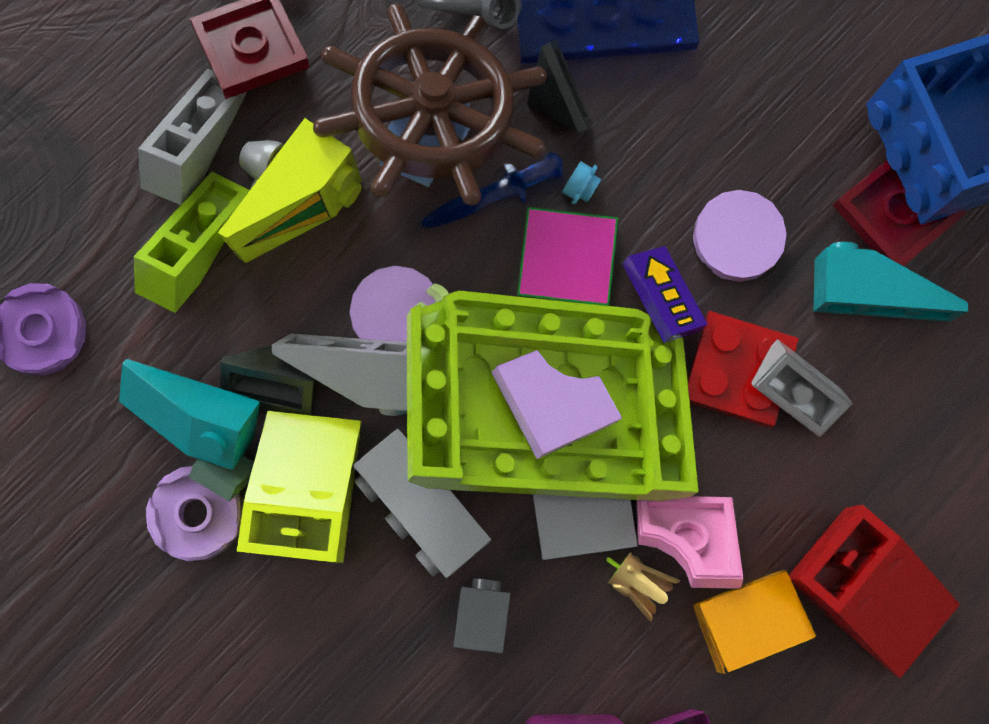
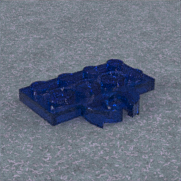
(606, 27)

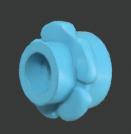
(582, 183)

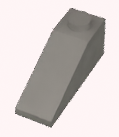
(187, 140)
(360, 369)

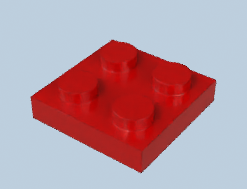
(726, 364)

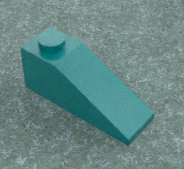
(873, 285)
(191, 414)

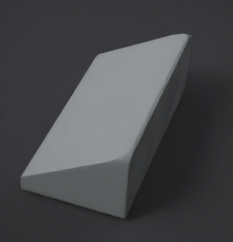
(800, 389)

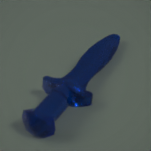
(510, 184)

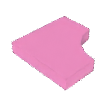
(697, 534)

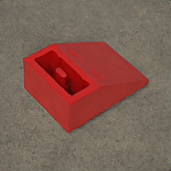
(874, 588)

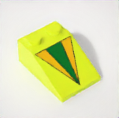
(294, 194)

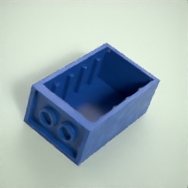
(938, 128)

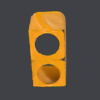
(753, 621)

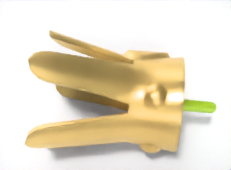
(640, 583)

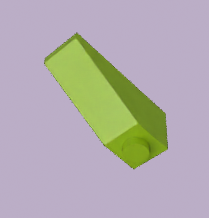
(186, 244)

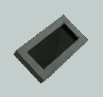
(559, 93)
(268, 380)

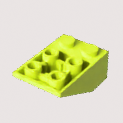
(301, 488)

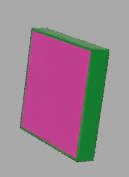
(567, 256)

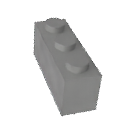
(430, 516)

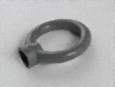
(503, 17)

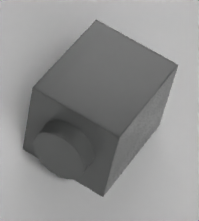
(482, 616)

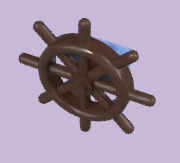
(433, 112)

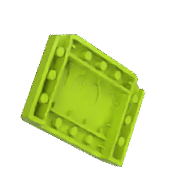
(468, 437)

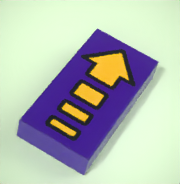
(664, 294)

